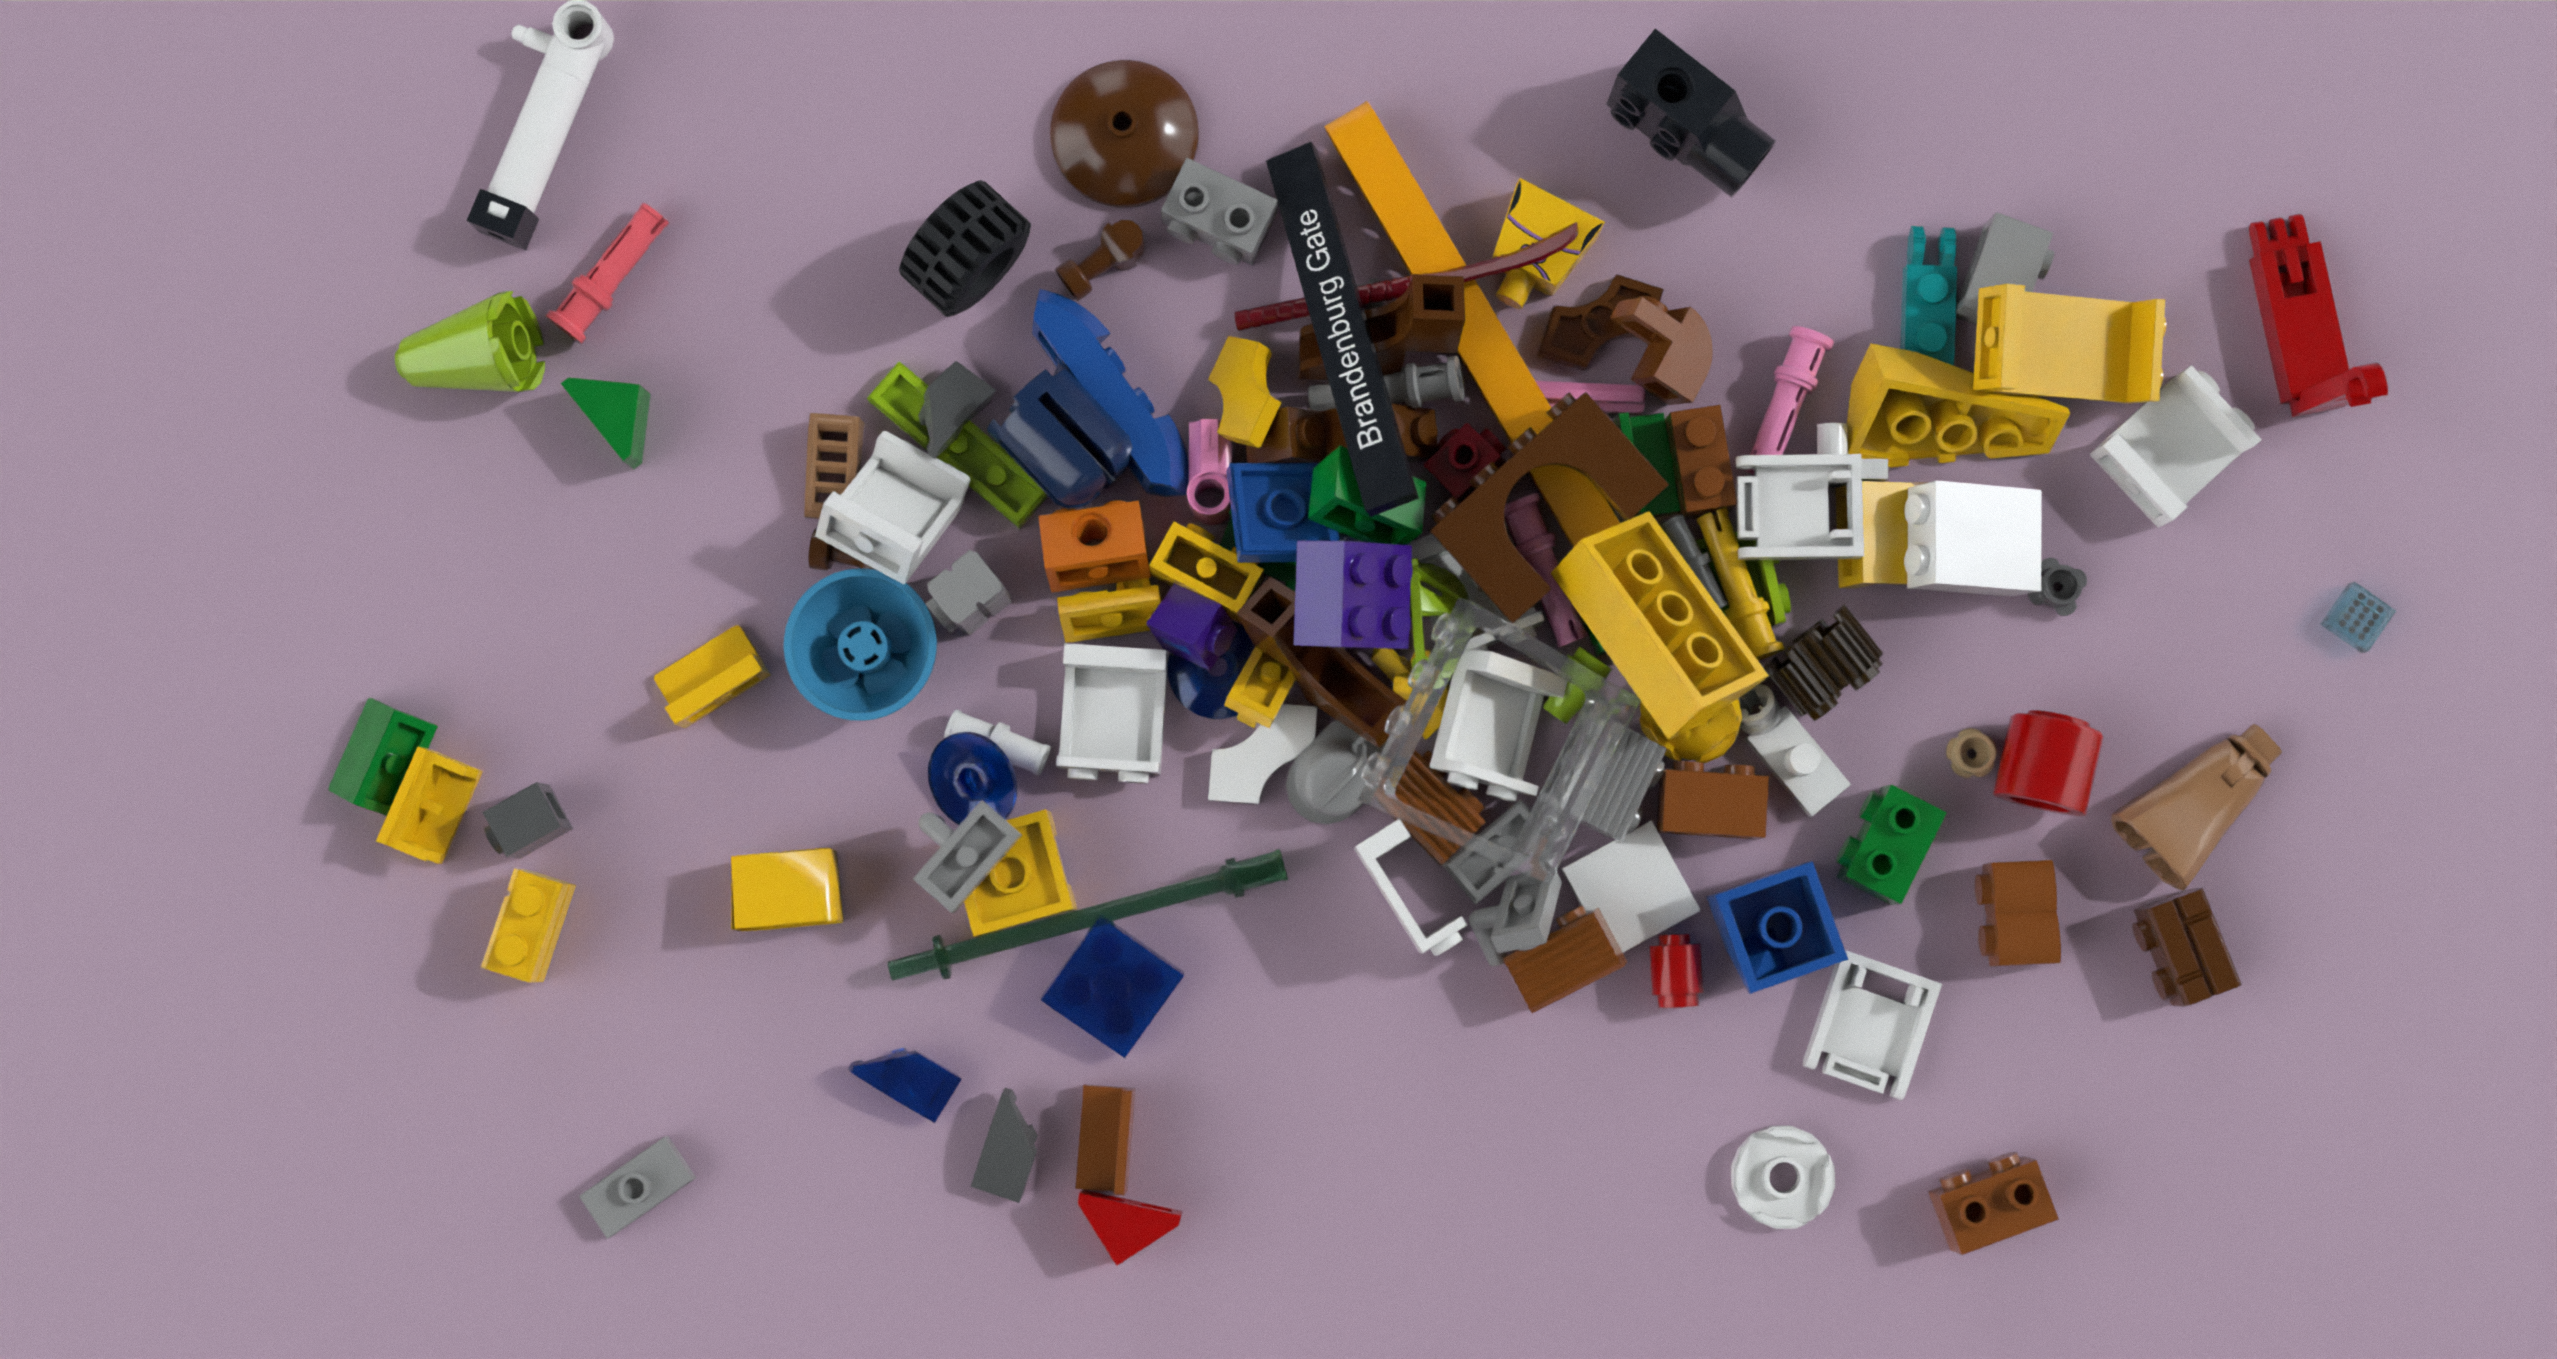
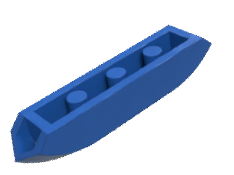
(1074, 339)

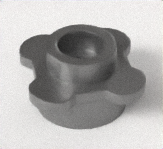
(2071, 580)

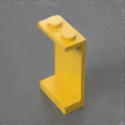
(2068, 346)

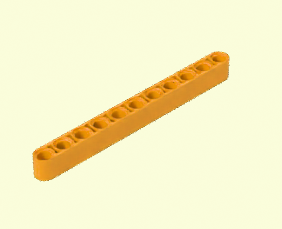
(1484, 342)

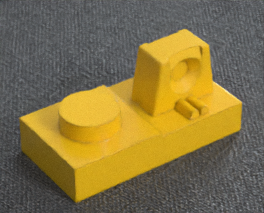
(1108, 613)
(1260, 689)

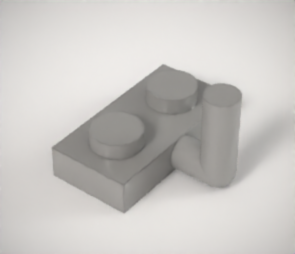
(964, 854)
(1520, 919)

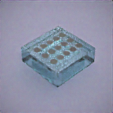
(2358, 617)

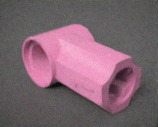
(1207, 469)

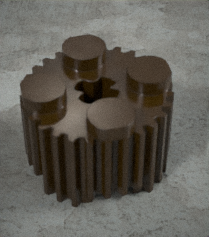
(1826, 662)

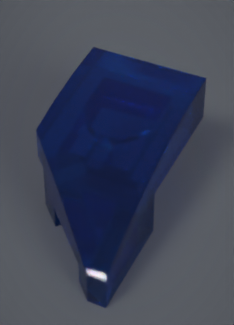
(910, 1080)

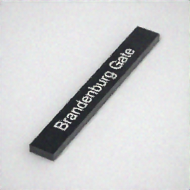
(1342, 330)

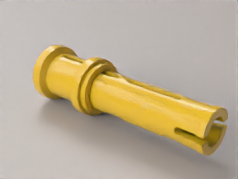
(1745, 609)

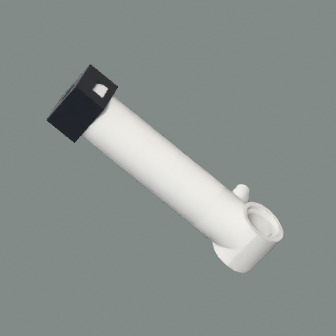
(543, 124)

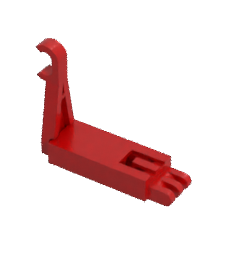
(2304, 323)

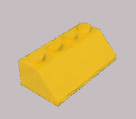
(1658, 623)

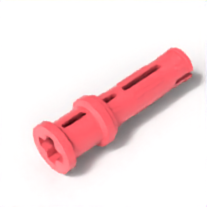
(594, 291)

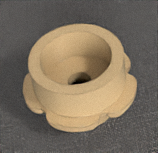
(1983, 747)

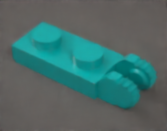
(1929, 297)

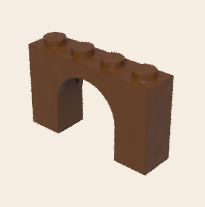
(1575, 438)

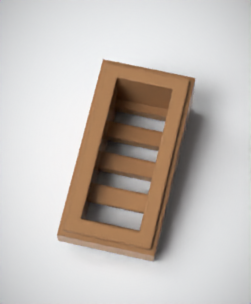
(816, 445)

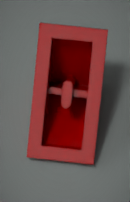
(1126, 1224)

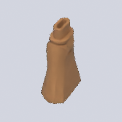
(2196, 805)

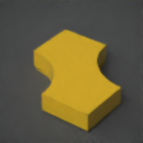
(1244, 390)

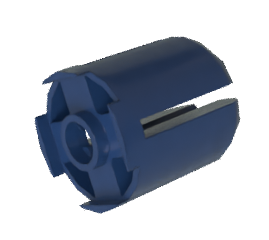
(1063, 439)

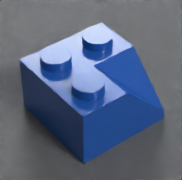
(1777, 927)

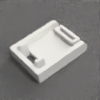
(1789, 507)
(1869, 1033)

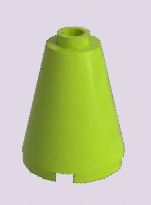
(476, 348)

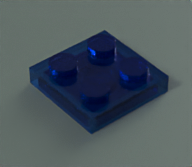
(1112, 985)

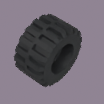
(964, 248)

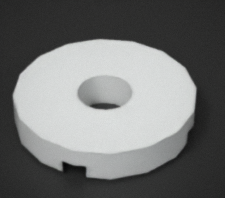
(1813, 1177)

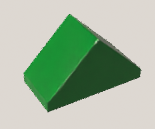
(617, 413)

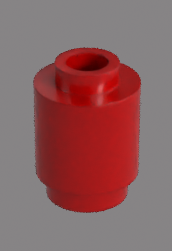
(1676, 971)

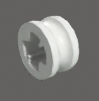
(1764, 720)

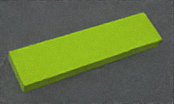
(987, 464)

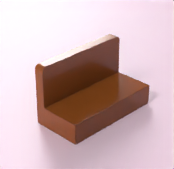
(1105, 1138)

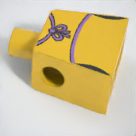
(1530, 218)

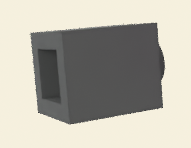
(526, 821)

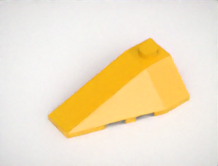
(1925, 408)

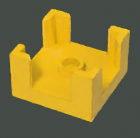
(1026, 881)

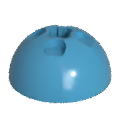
(833, 638)

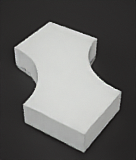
(1243, 770)

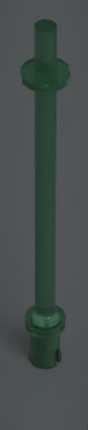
(1230, 878)

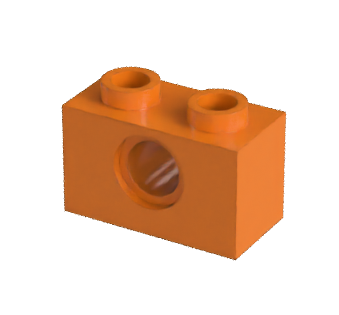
(1116, 559)

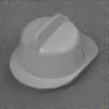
(1328, 775)

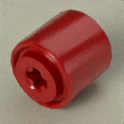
(2049, 762)

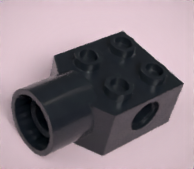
(1700, 123)

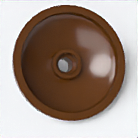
(1130, 164)

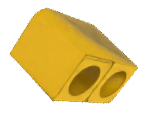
(785, 890)

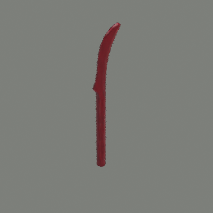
(1396, 287)

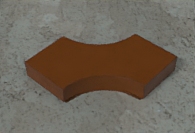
(1580, 331)

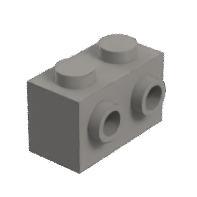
(1218, 213)

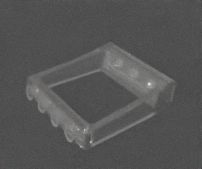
(1572, 777)

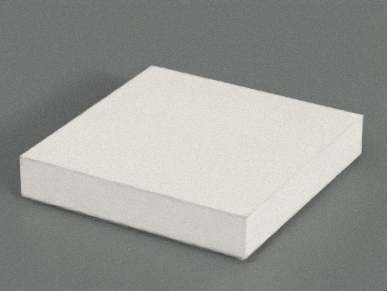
(1632, 886)

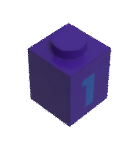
(1192, 626)

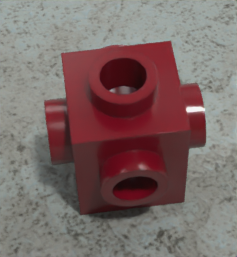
(1462, 456)

